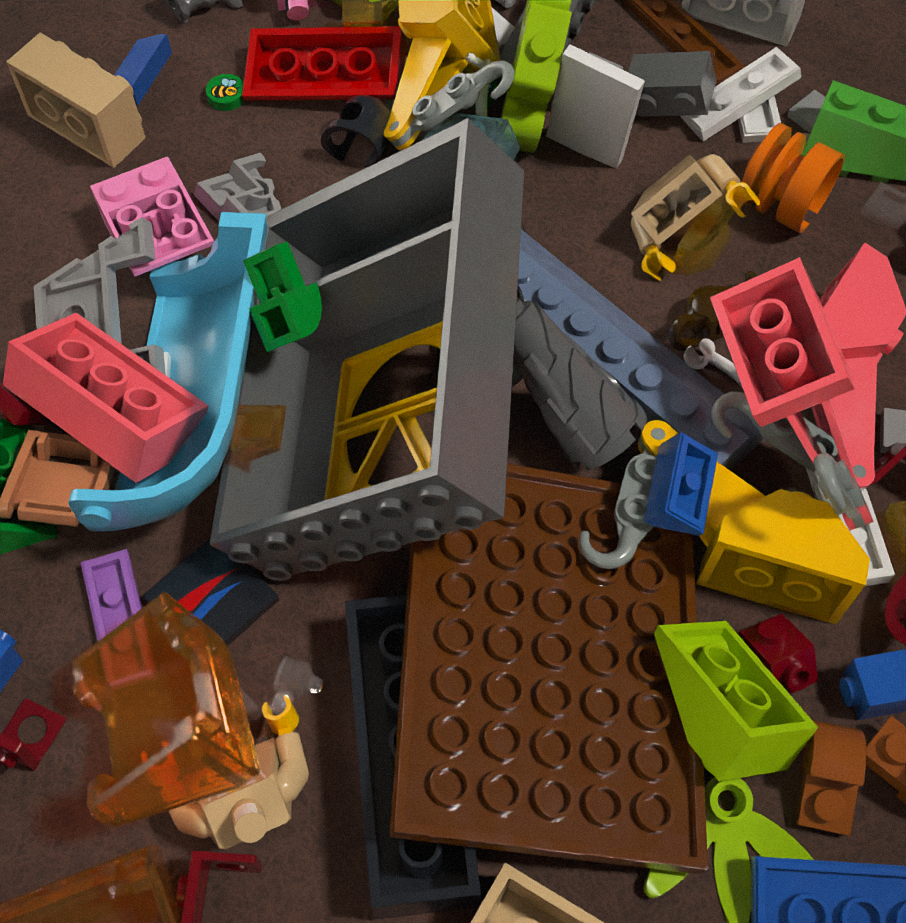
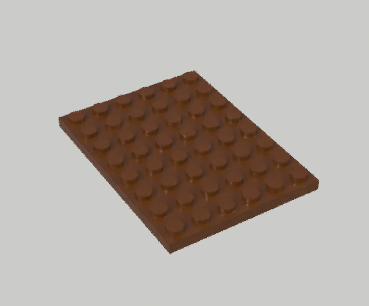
(541, 690)

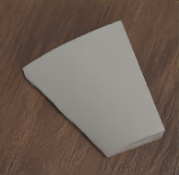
(249, 189)

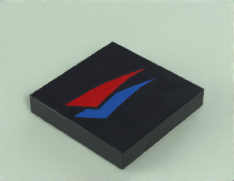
(217, 591)

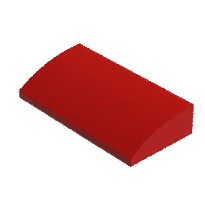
(324, 63)

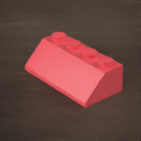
(102, 395)

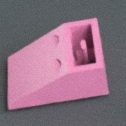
(160, 198)

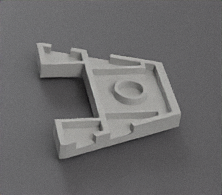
(91, 286)

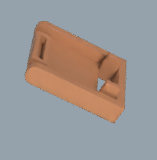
(43, 487)

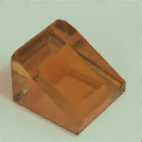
(257, 431)

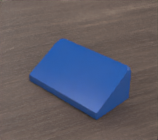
(144, 63)
(681, 485)

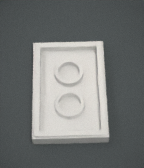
(593, 106)

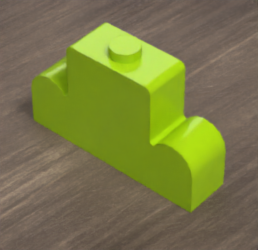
(536, 68)

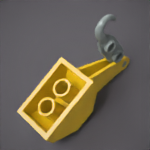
(436, 74)
(759, 547)

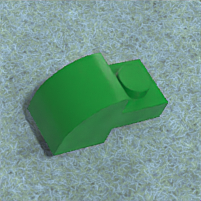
(286, 305)

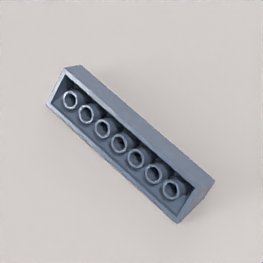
(632, 356)

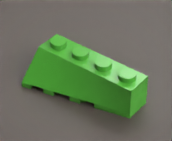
(865, 130)

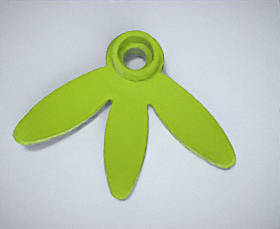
(731, 861)

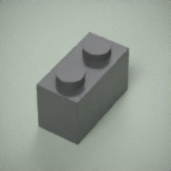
(674, 83)

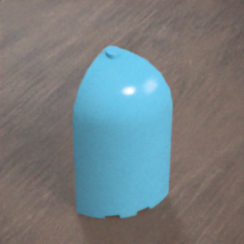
(206, 329)

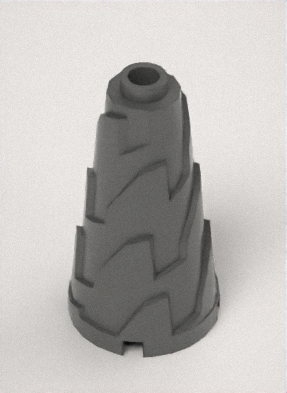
(575, 394)

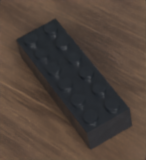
(402, 873)

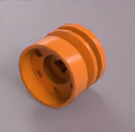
(795, 180)

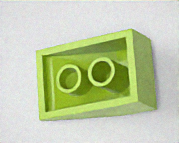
(730, 701)

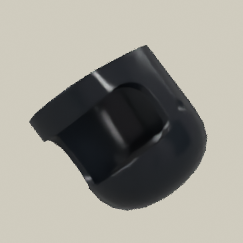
(360, 116)

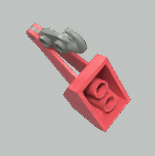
(865, 318)
(790, 364)

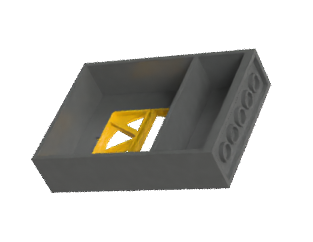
(400, 261)

